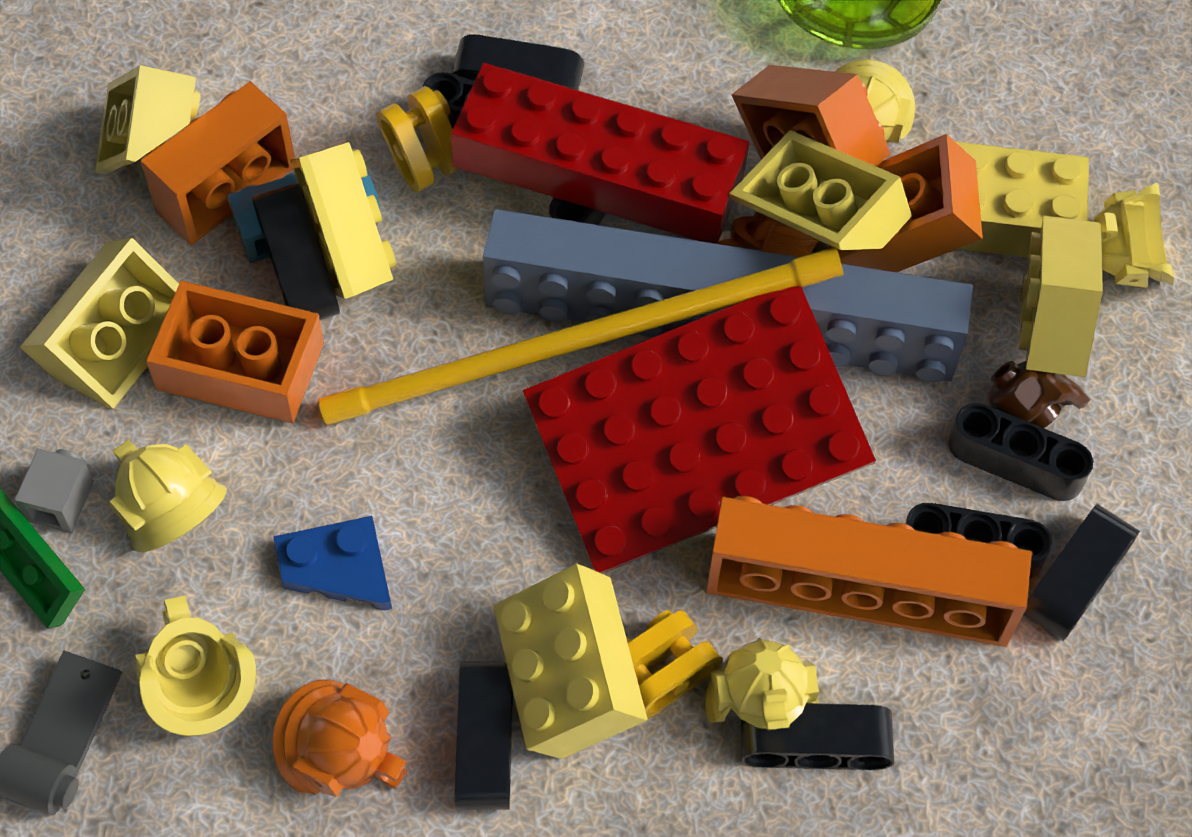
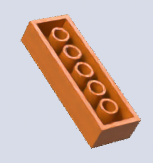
(869, 571)

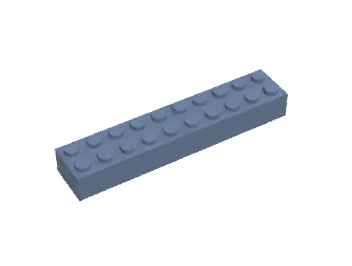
(596, 271)

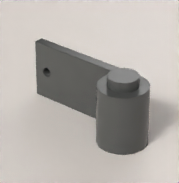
(47, 762)

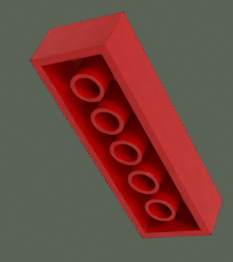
(599, 153)

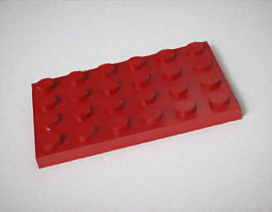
(697, 417)

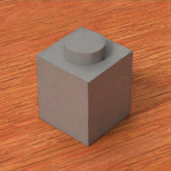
(54, 489)

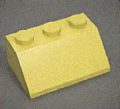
(142, 113)
(826, 194)
(344, 219)
(105, 323)

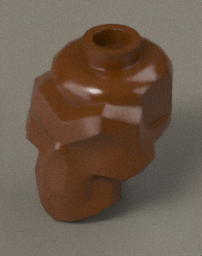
(1033, 393)

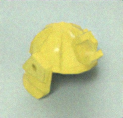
(887, 94)
(1134, 238)
(162, 493)
(194, 674)
(762, 685)

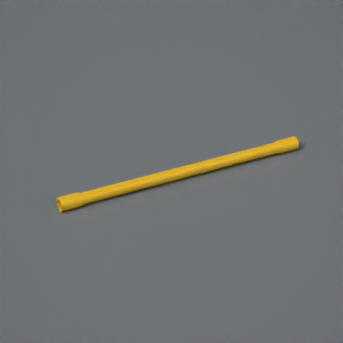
(362, 400)

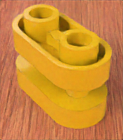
(429, 114)
(668, 636)

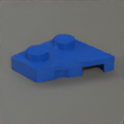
(335, 561)

